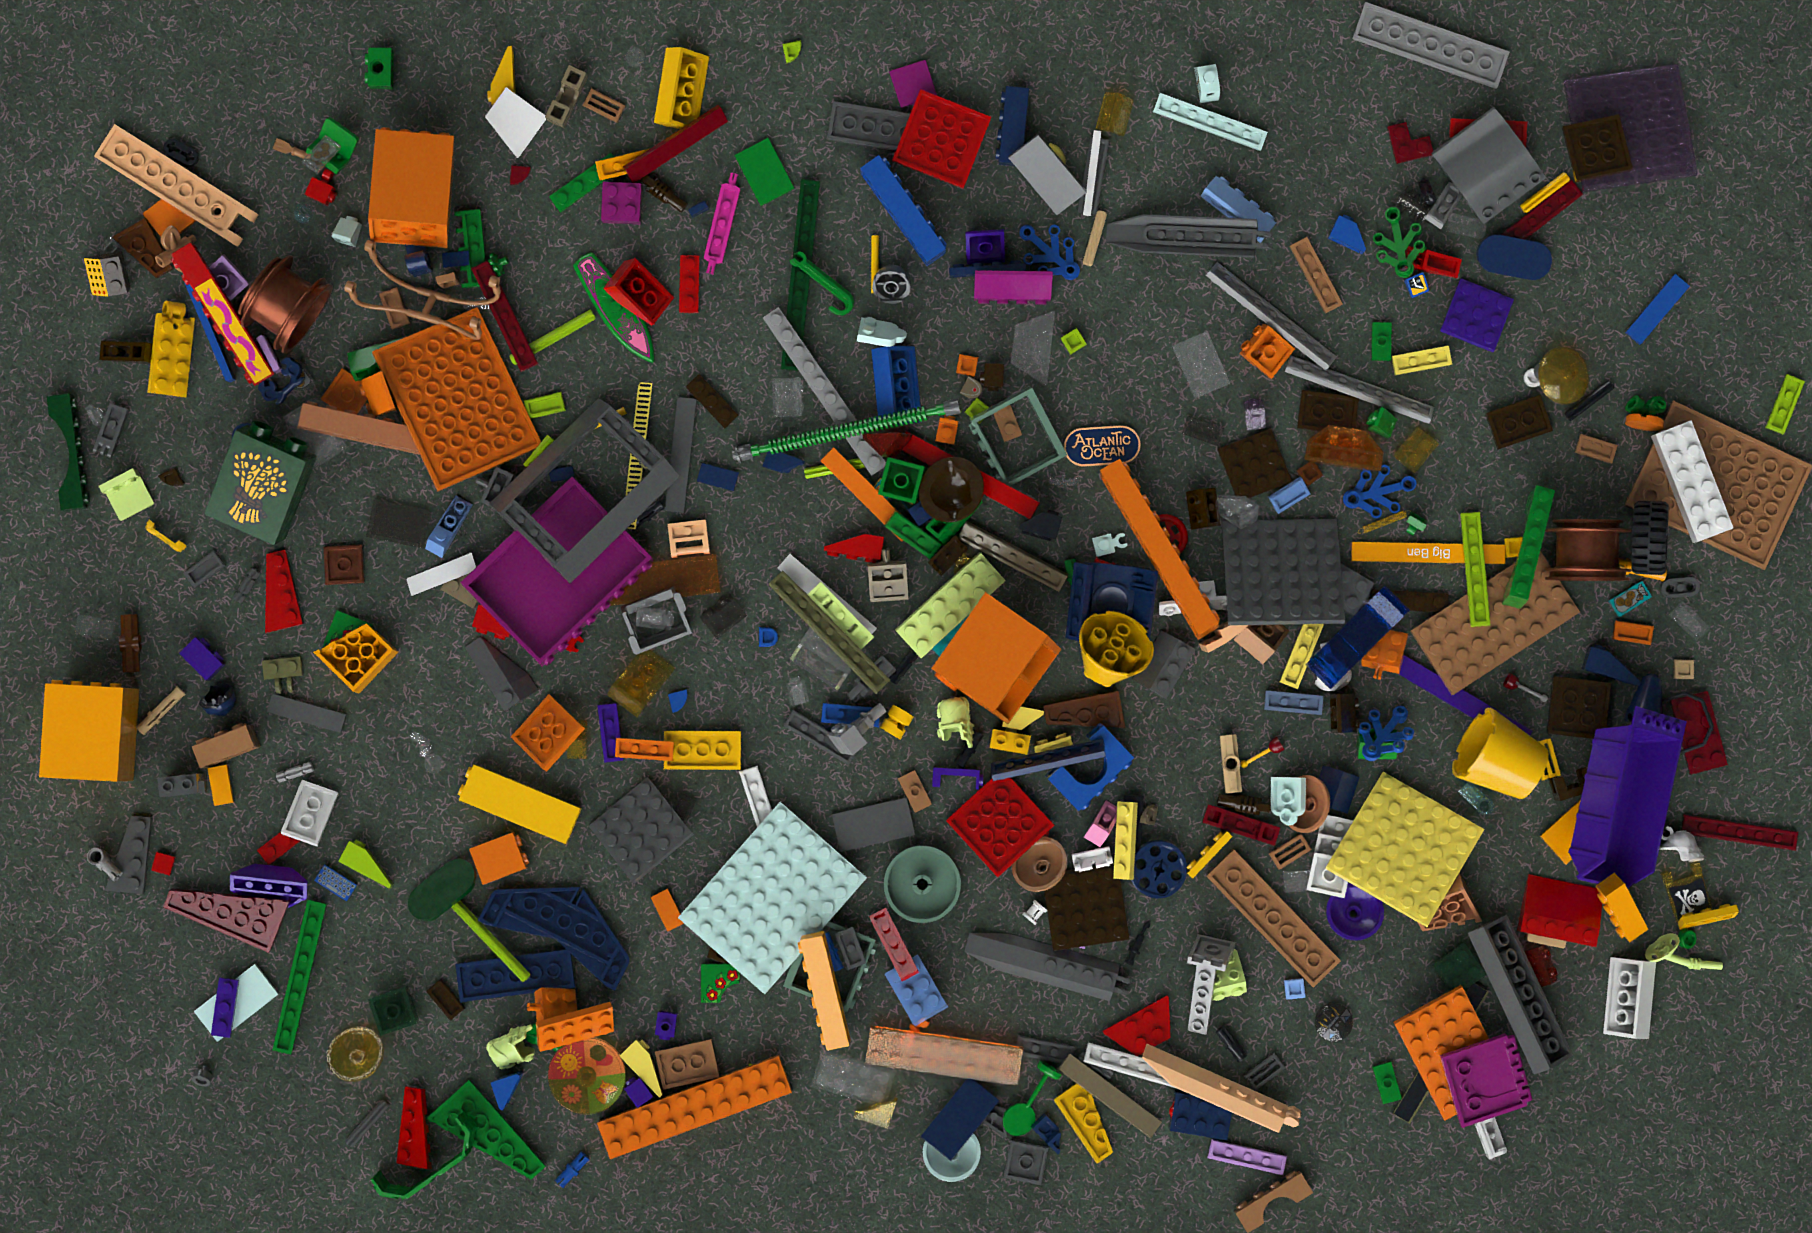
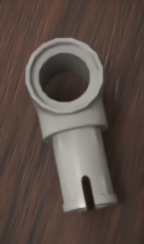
(104, 864)

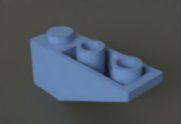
(448, 526)

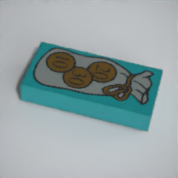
(1630, 598)

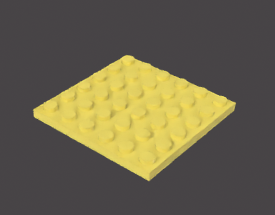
(1404, 849)

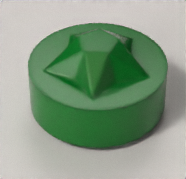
(1687, 938)

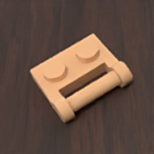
(688, 532)

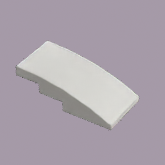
(1328, 840)

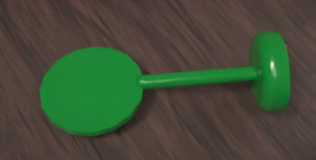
(1020, 1116)

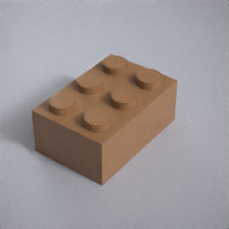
(225, 745)

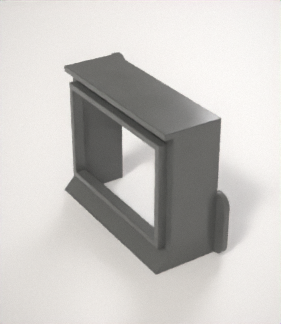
(639, 646)

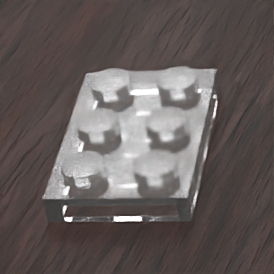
(1201, 365)

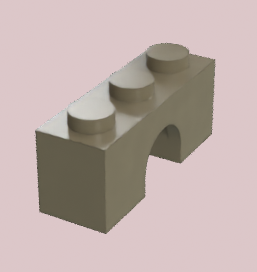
(570, 90)

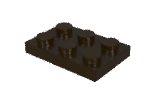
(1324, 409)
(1518, 422)

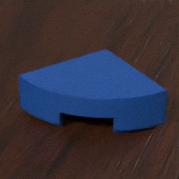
(678, 700)

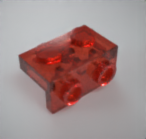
(1541, 964)

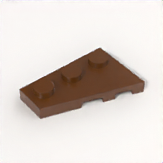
(144, 246)

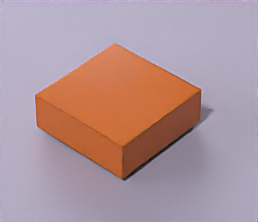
(967, 365)

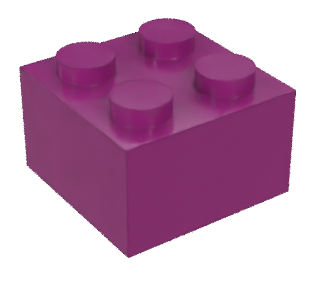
(621, 203)

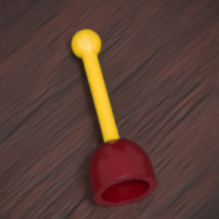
(1274, 746)

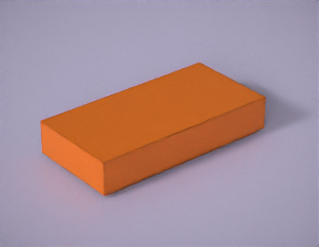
(1632, 632)
(667, 909)

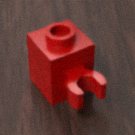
(321, 190)

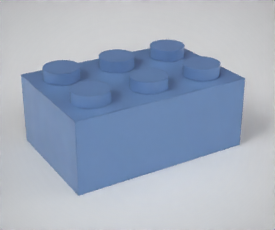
(918, 993)

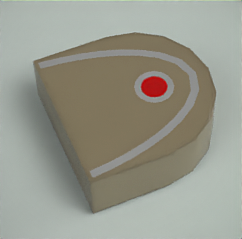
(971, 388)

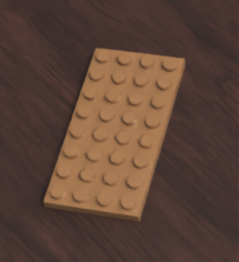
(1467, 653)

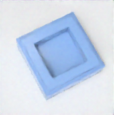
(1294, 988)

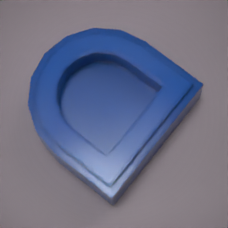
(767, 637)

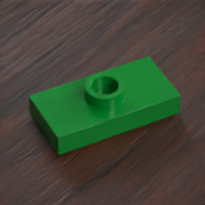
(1381, 341)
(1386, 1082)

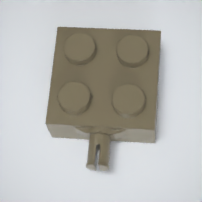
(887, 579)

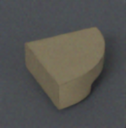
(1149, 815)

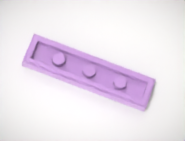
(1247, 1156)

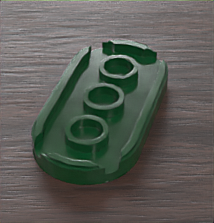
(442, 890)

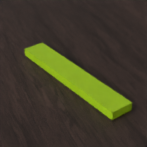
(1475, 569)

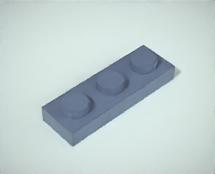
(1293, 702)

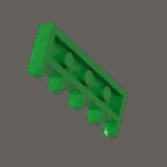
(473, 243)

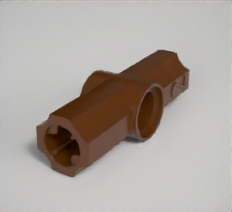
(130, 643)

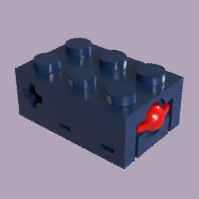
(1198, 1117)

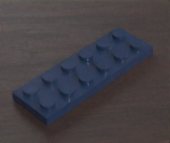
(494, 979)

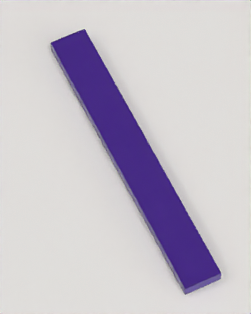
(1434, 685)

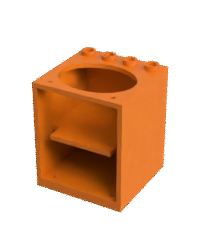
(411, 188)
(996, 658)

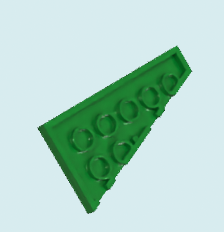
(492, 1133)

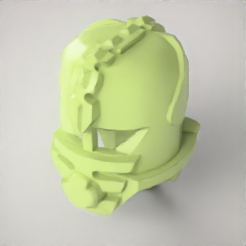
(955, 718)
(510, 1048)

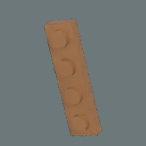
(1316, 275)

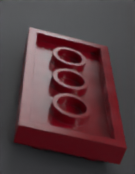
(1697, 726)

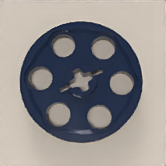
(1167, 866)

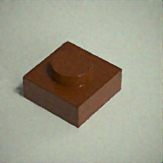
(1309, 473)

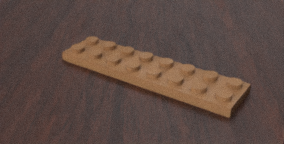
(1273, 918)

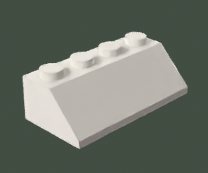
(1629, 998)

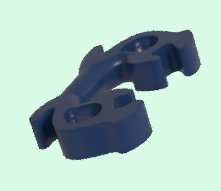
(292, 369)

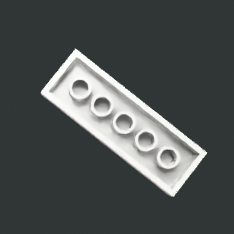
(1692, 482)

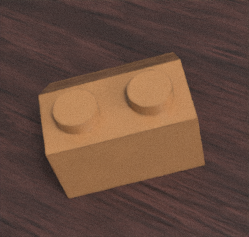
(1261, 640)

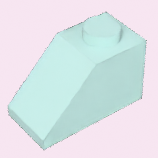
(347, 231)

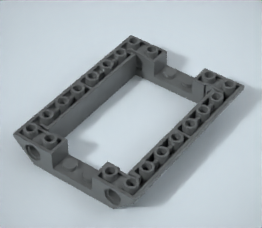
(604, 533)

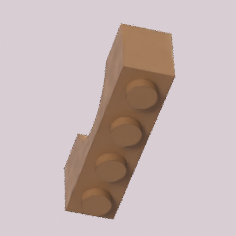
(1292, 1187)

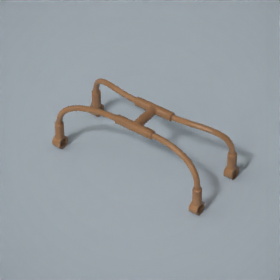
(475, 323)

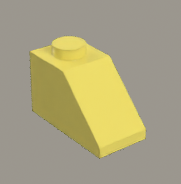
(1022, 719)

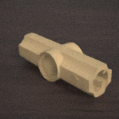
(1232, 777)

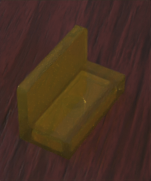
(1114, 113)

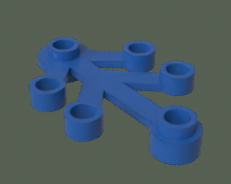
(1052, 253)
(1376, 493)
(1384, 735)

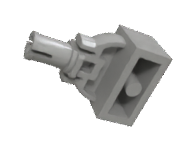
(849, 737)

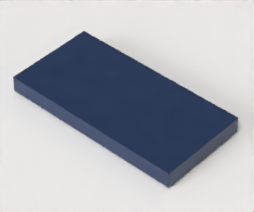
(960, 1118)

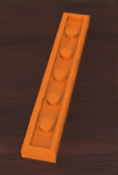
(858, 486)

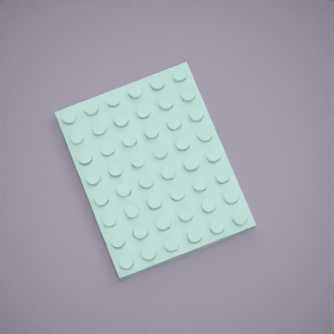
(770, 895)

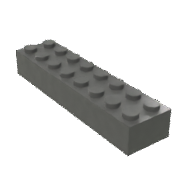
(1520, 994)

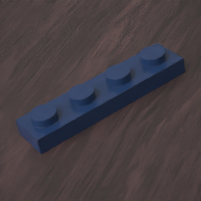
(960, 271)

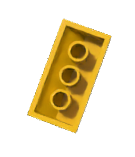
(681, 87)

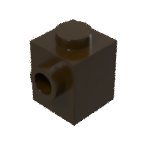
(992, 376)

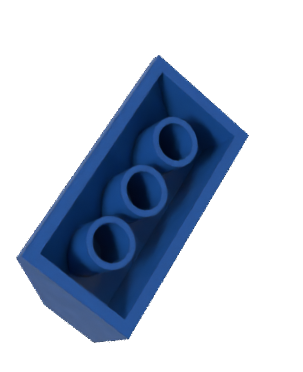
(895, 379)

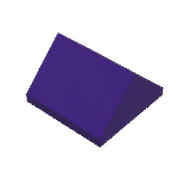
(985, 246)

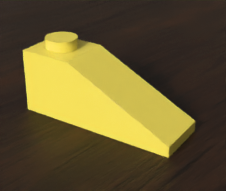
(641, 1062)

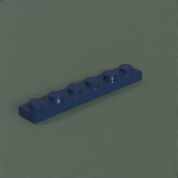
(1048, 759)

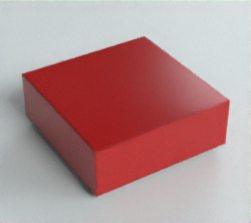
(163, 863)

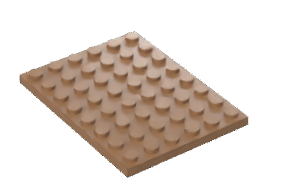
(1752, 477)

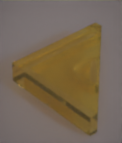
(878, 1114)

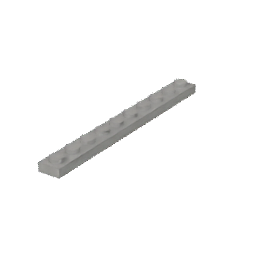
(821, 386)

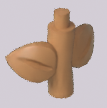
(171, 242)

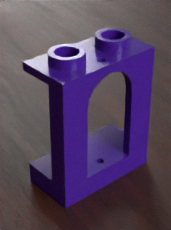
(937, 772)

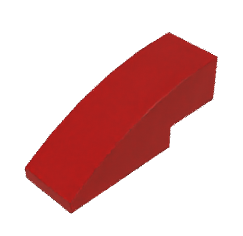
(1436, 263)

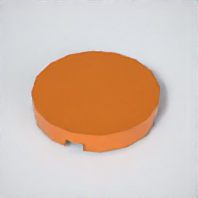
(1647, 423)

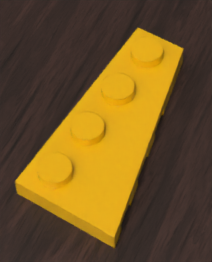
(1085, 1120)

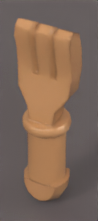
(285, 147)

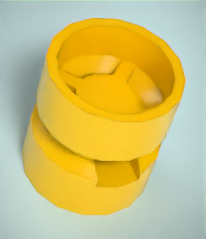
(896, 722)

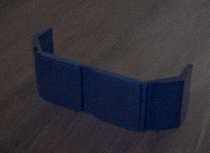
(1357, 637)

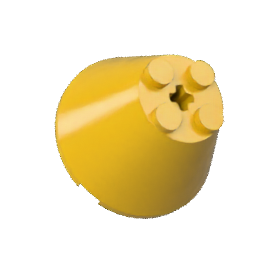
(1114, 647)

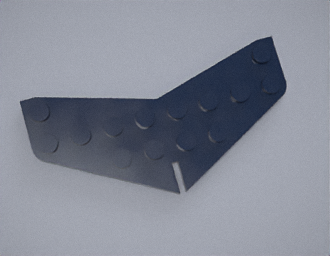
(552, 915)

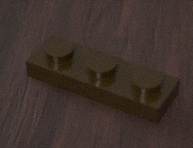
(712, 401)

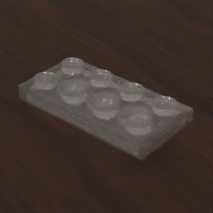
(852, 1078)

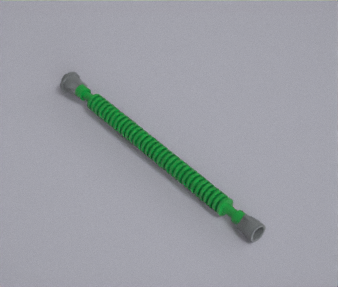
(783, 443)

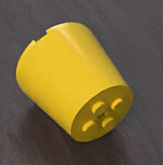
(1500, 756)

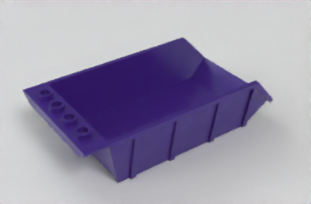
(1626, 798)

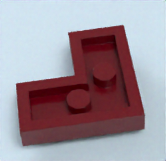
(1405, 148)

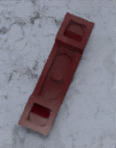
(1241, 825)

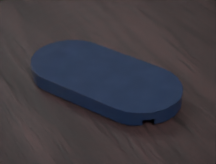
(1514, 257)

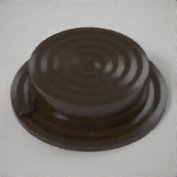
(951, 489)

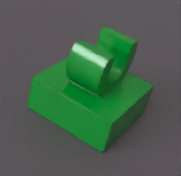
(1415, 522)

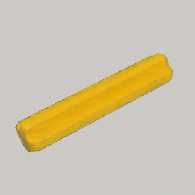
(1545, 192)

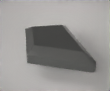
(995, 1121)

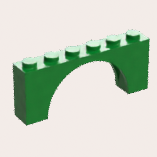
(1522, 577)

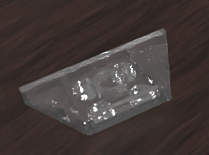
(1033, 346)

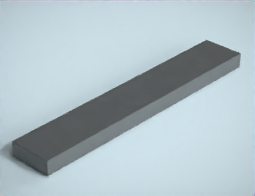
(681, 453)

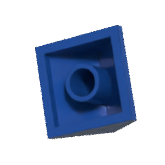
(505, 1087)

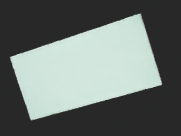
(252, 995)

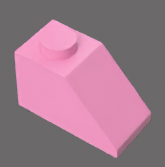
(1102, 824)

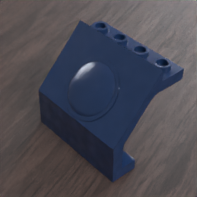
(1110, 587)

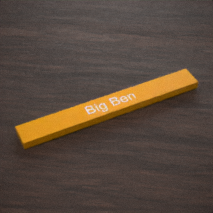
(1420, 552)

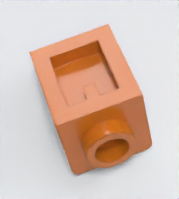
(947, 430)

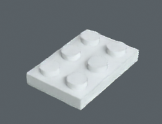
(309, 813)

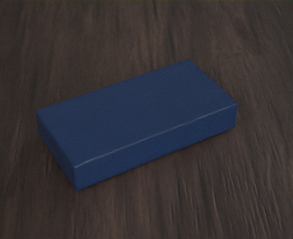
(717, 477)

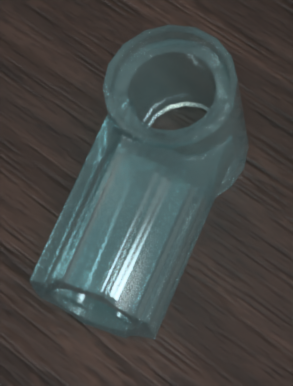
(1475, 797)

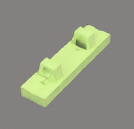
(840, 615)

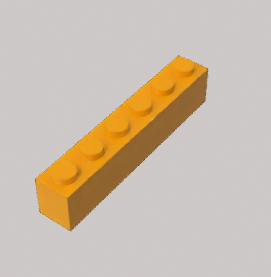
(825, 990)

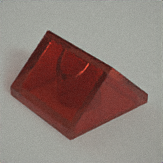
(887, 443)

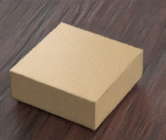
(1683, 669)

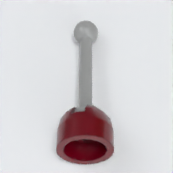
(1512, 682)

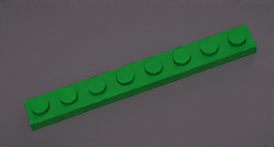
(299, 977)

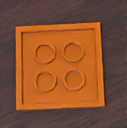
(547, 732)

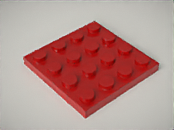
(941, 139)
(1000, 824)

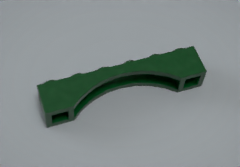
(72, 492)

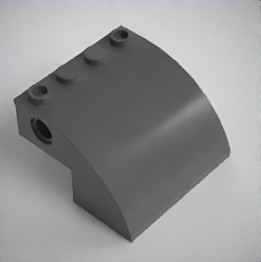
(1488, 165)

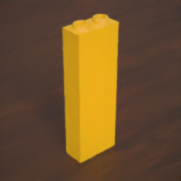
(519, 803)

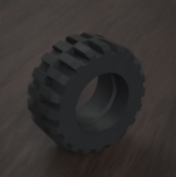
(1650, 537)

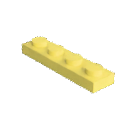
(1301, 654)
(1125, 840)

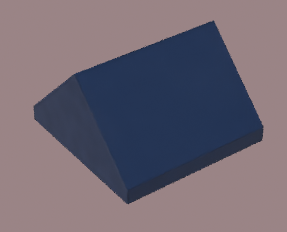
(1340, 787)

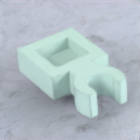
(1105, 544)

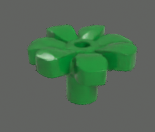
(498, 263)

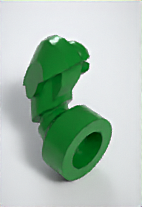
(1653, 406)

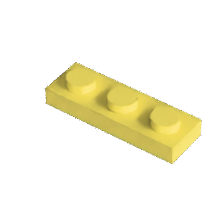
(1421, 360)

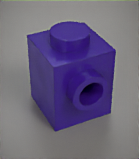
(666, 1025)
(637, 1091)

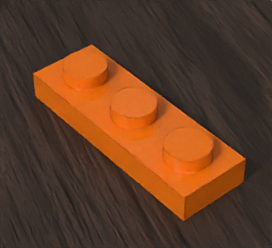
(644, 749)

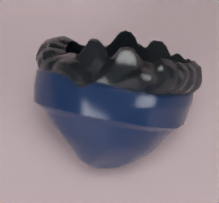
(219, 700)

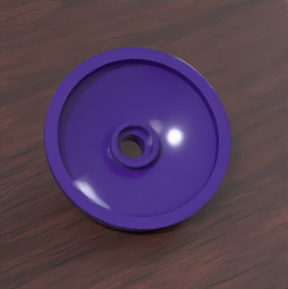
(1368, 914)

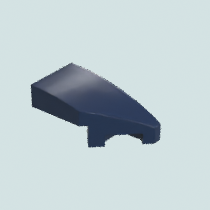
(781, 462)
(1048, 1132)

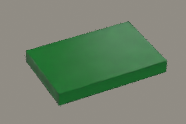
(764, 172)

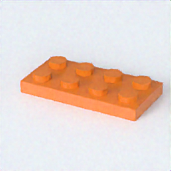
(575, 1026)

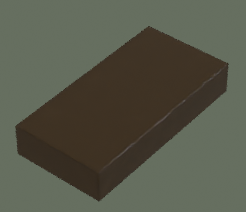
(445, 999)

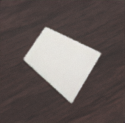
(515, 121)

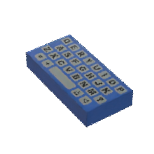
(335, 882)

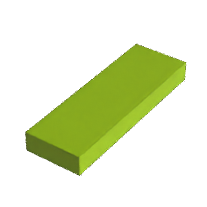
(1785, 404)

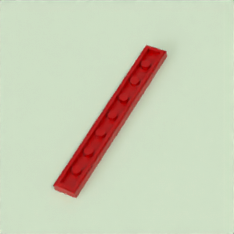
(992, 487)

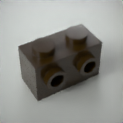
(1201, 505)

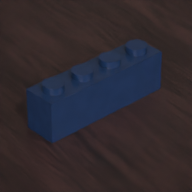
(1014, 123)

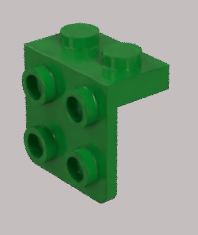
(343, 137)

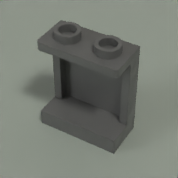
(181, 785)

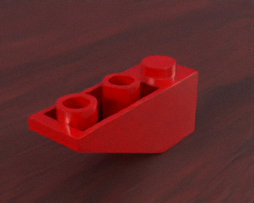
(862, 546)

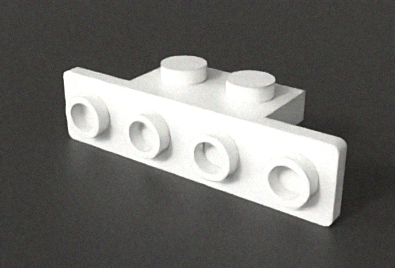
(1208, 587)

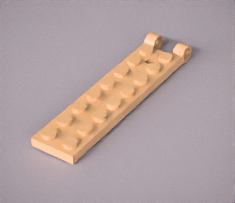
(172, 183)

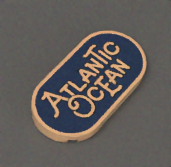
(1101, 445)

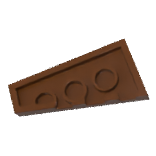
(1087, 711)

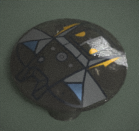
(1333, 1022)

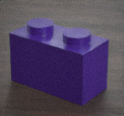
(203, 658)

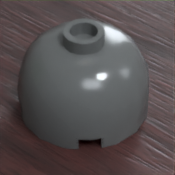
(891, 284)

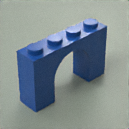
(1080, 792)

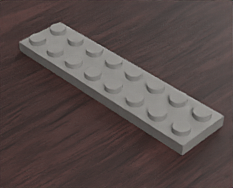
(1430, 45)

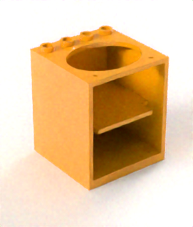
(89, 731)

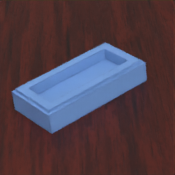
(1289, 495)

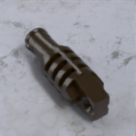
(663, 192)
(1244, 804)

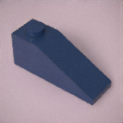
(1605, 664)

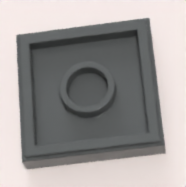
(1026, 1162)

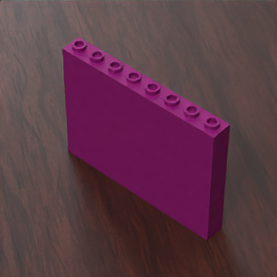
(533, 598)

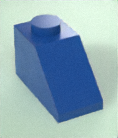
(1347, 234)

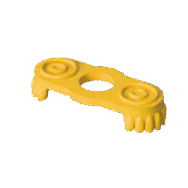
(178, 546)

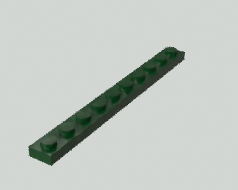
(799, 279)

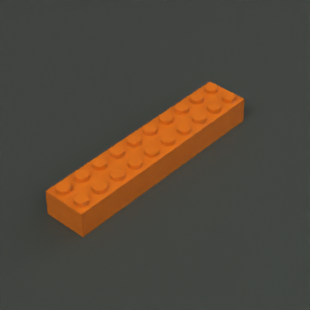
(1158, 548)
(694, 1106)

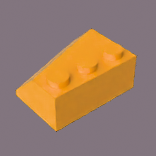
(358, 656)

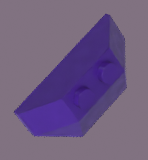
(270, 882)

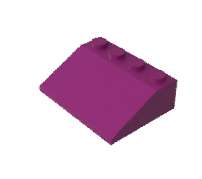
(1013, 286)

